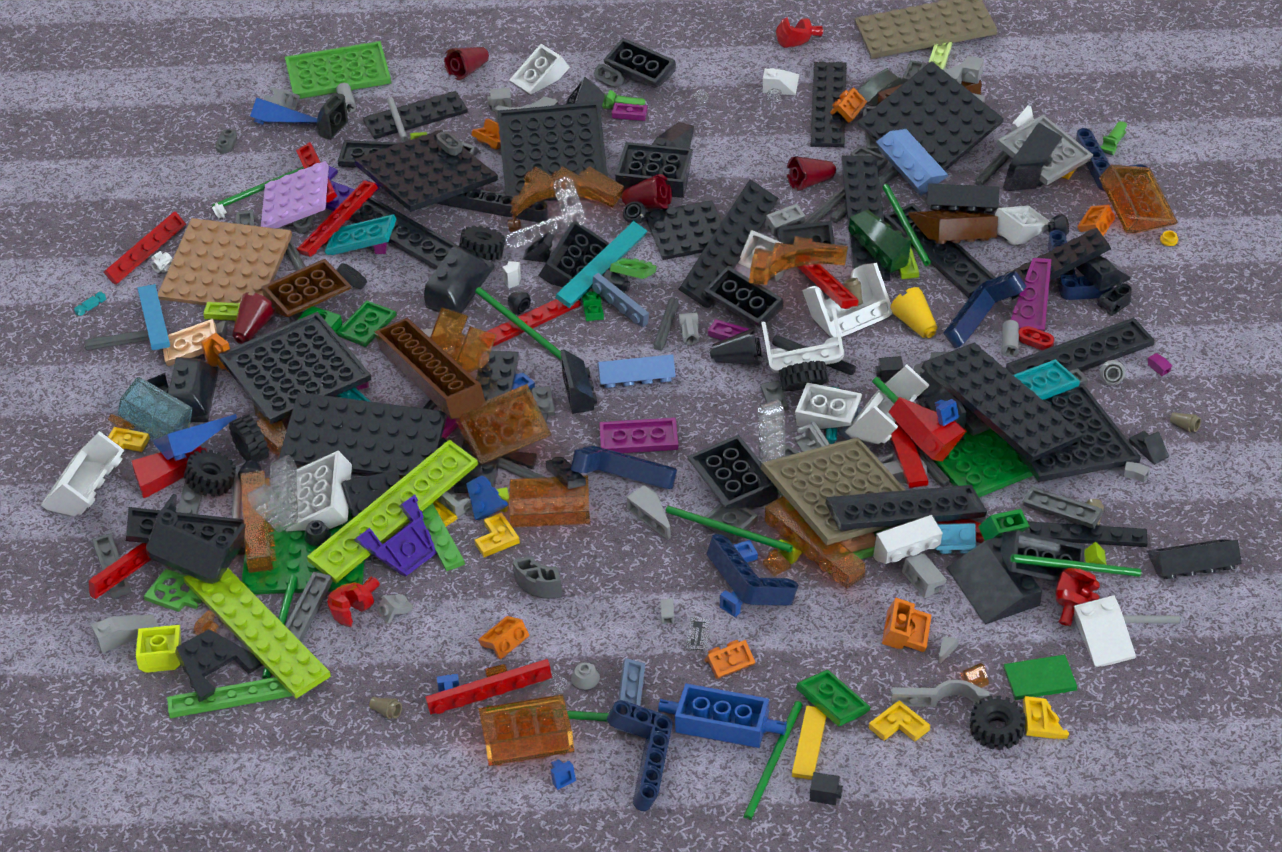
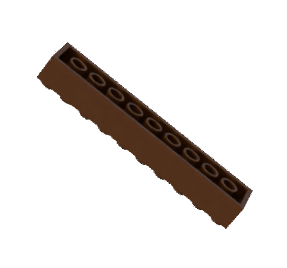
(430, 368)

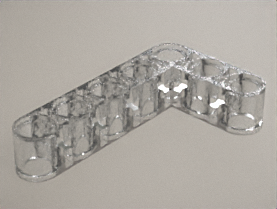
(550, 224)
(771, 432)
(279, 503)

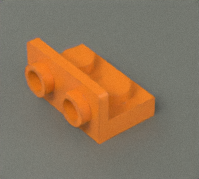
(849, 104)
(1097, 217)
(212, 347)
(505, 636)
(730, 659)

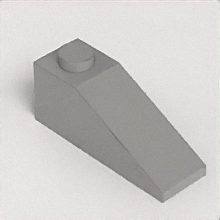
(647, 507)
(120, 630)

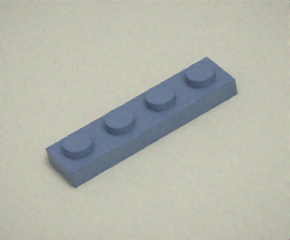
(620, 300)
(631, 682)

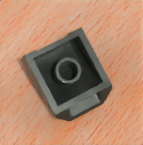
(879, 82)
(332, 116)

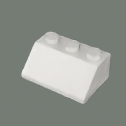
(907, 540)

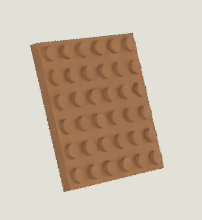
(223, 262)

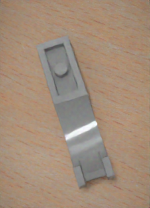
(930, 696)

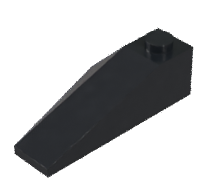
(676, 136)
(1103, 273)

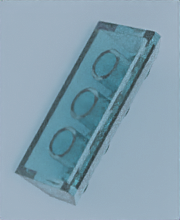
(153, 409)

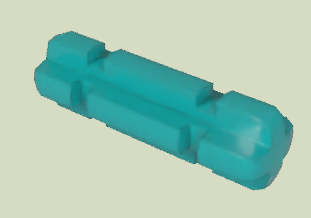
(90, 303)

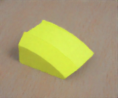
(157, 648)

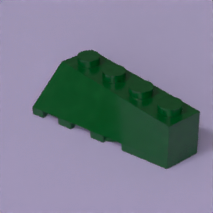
(880, 240)

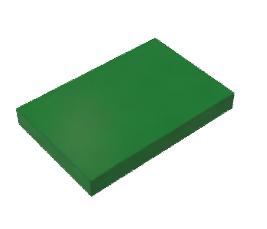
(364, 322)
(1040, 677)
(833, 697)

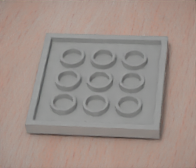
(1066, 156)

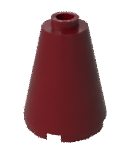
(464, 61)
(808, 172)
(650, 192)
(251, 316)

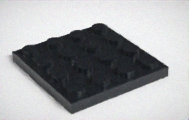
(683, 228)

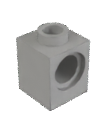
(499, 97)

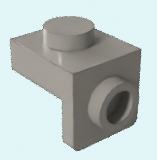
(393, 605)

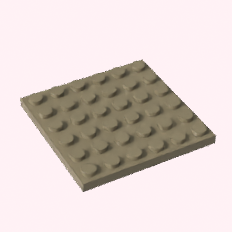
(829, 472)

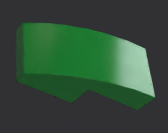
(592, 306)

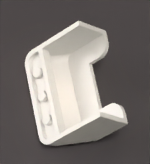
(874, 307)
(82, 476)

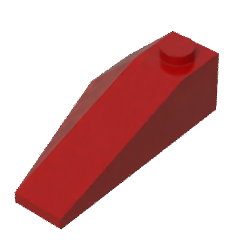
(925, 429)

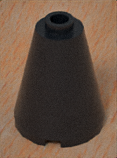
(738, 349)

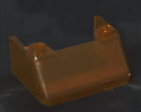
(469, 351)

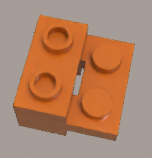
(906, 626)

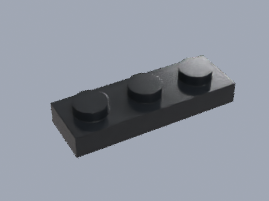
(562, 471)

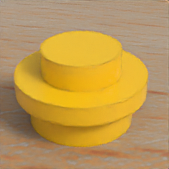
(1169, 238)

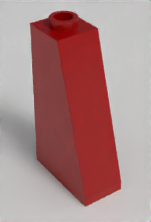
(157, 472)

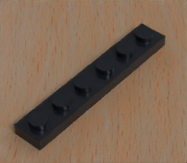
(1082, 534)

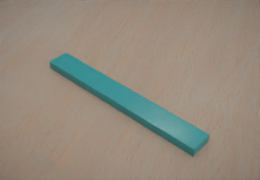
(613, 252)

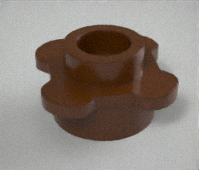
(514, 224)

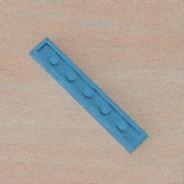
(153, 317)

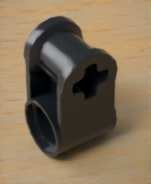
(1116, 298)

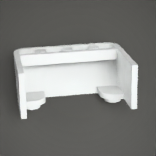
(829, 352)
(874, 421)

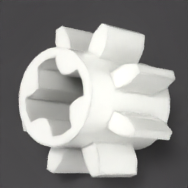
(161, 262)

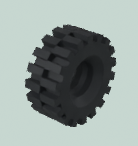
(483, 242)
(796, 376)
(249, 438)
(209, 473)
(999, 710)

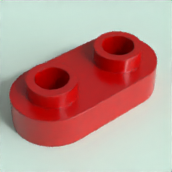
(1036, 338)

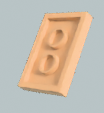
(187, 342)

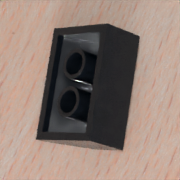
(819, 232)
(577, 383)

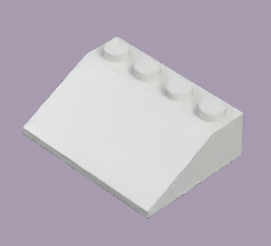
(321, 492)

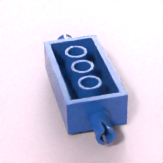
(722, 715)

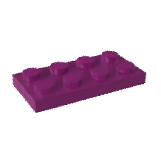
(639, 435)

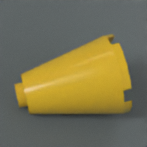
(915, 312)

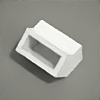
(511, 274)

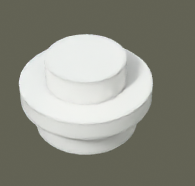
(219, 210)

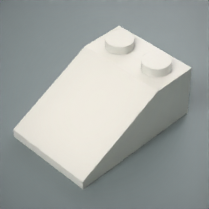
(540, 70)
(1020, 224)
(826, 406)
(1104, 631)

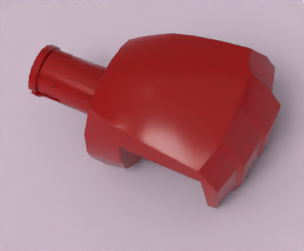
(791, 37)
(1075, 588)
(353, 596)

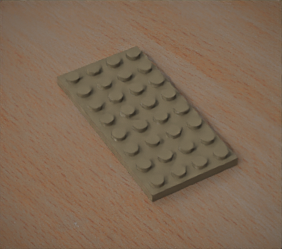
(924, 26)

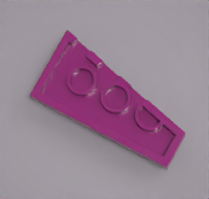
(1033, 300)

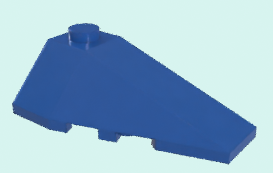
(269, 112)
(181, 442)

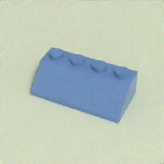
(911, 160)
(636, 369)

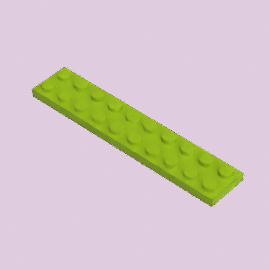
(384, 516)
(261, 632)

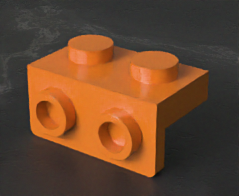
(488, 134)

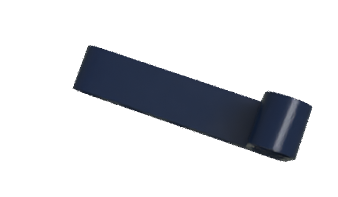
(1098, 162)
(1072, 286)
(979, 305)
(597, 458)
(744, 581)
(657, 730)

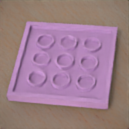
(295, 196)

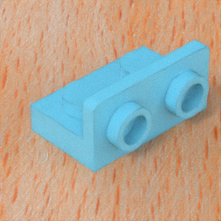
(957, 537)

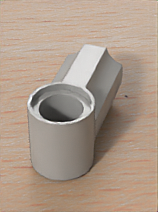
(689, 327)

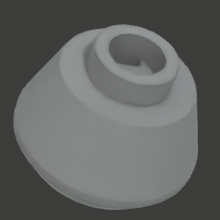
(1112, 372)
(585, 676)

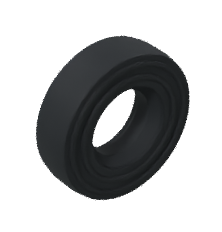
(352, 276)

